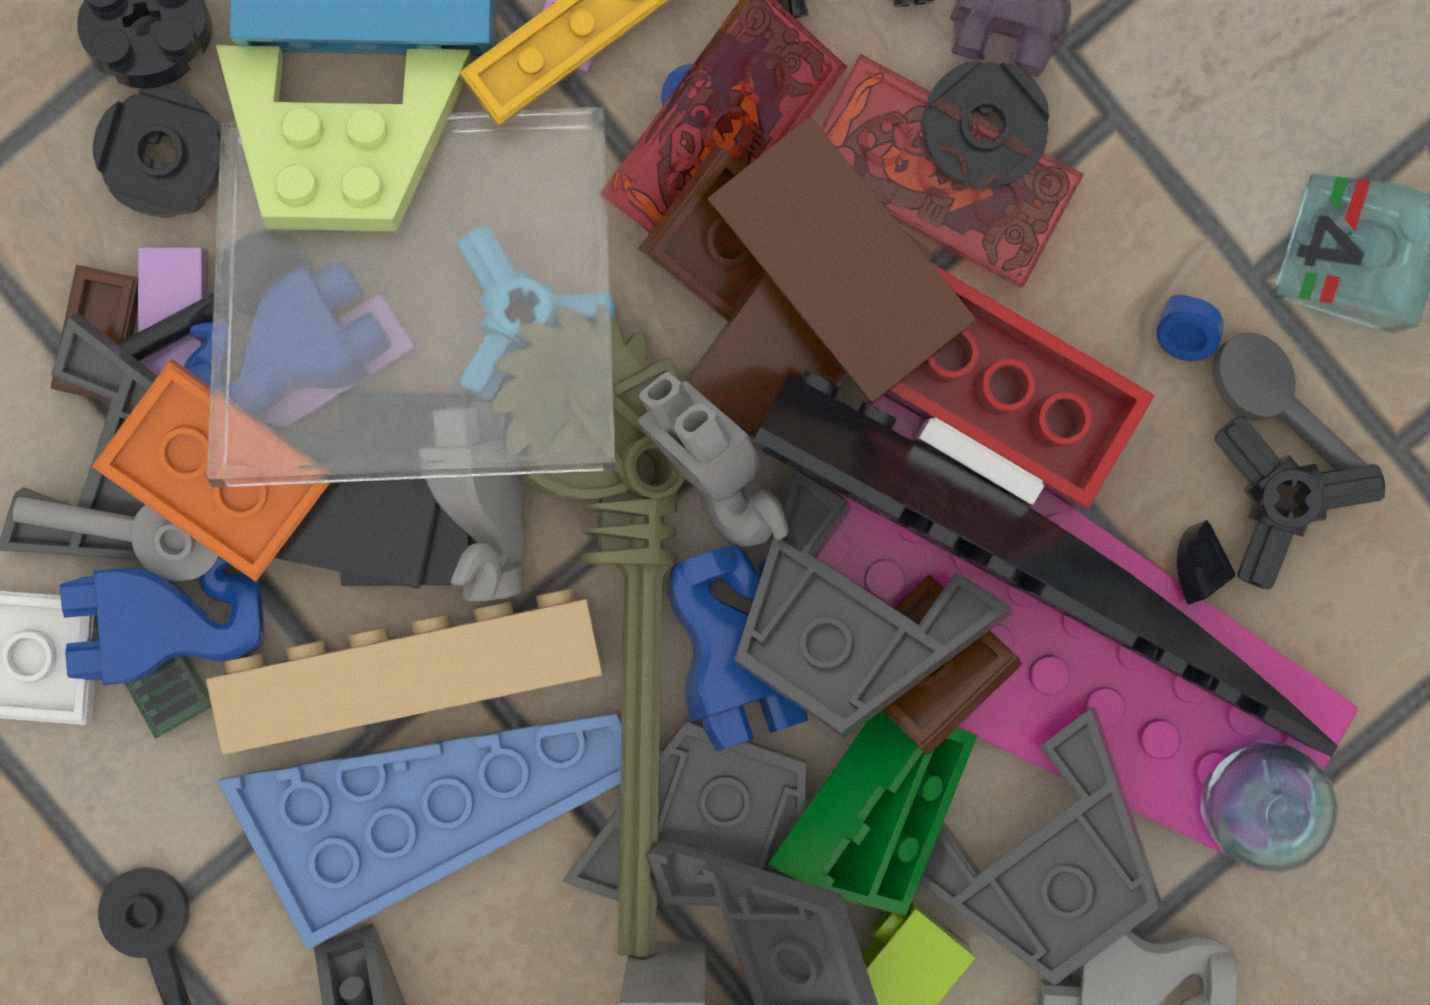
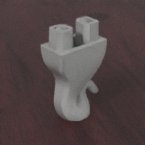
(714, 459)
(491, 514)
(1147, 973)

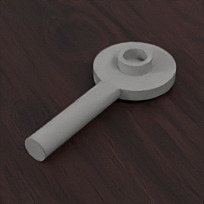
(154, 539)

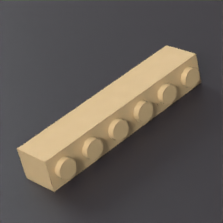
(405, 674)

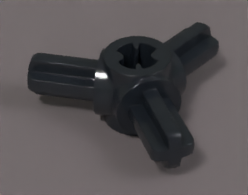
(1316, 495)

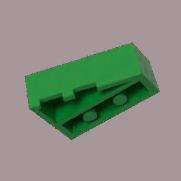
(876, 817)

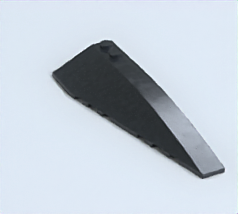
(1008, 540)

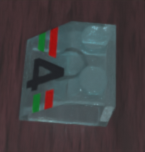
(1360, 252)

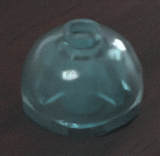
(1269, 806)

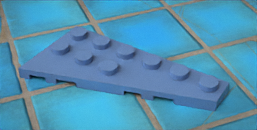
(388, 822)

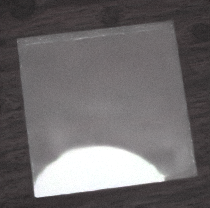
(429, 346)

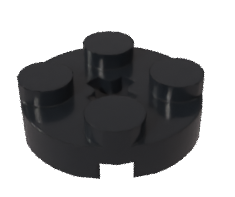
(149, 58)
(986, 89)
(129, 172)

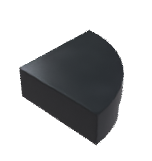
(1202, 563)

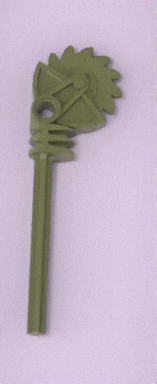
(632, 539)

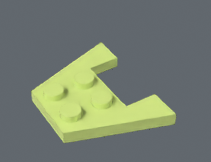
(338, 160)

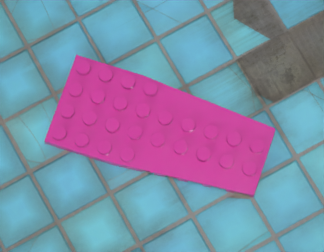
(1155, 723)

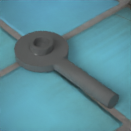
(1261, 383)

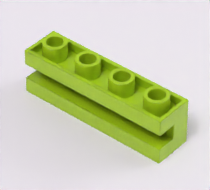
(914, 958)

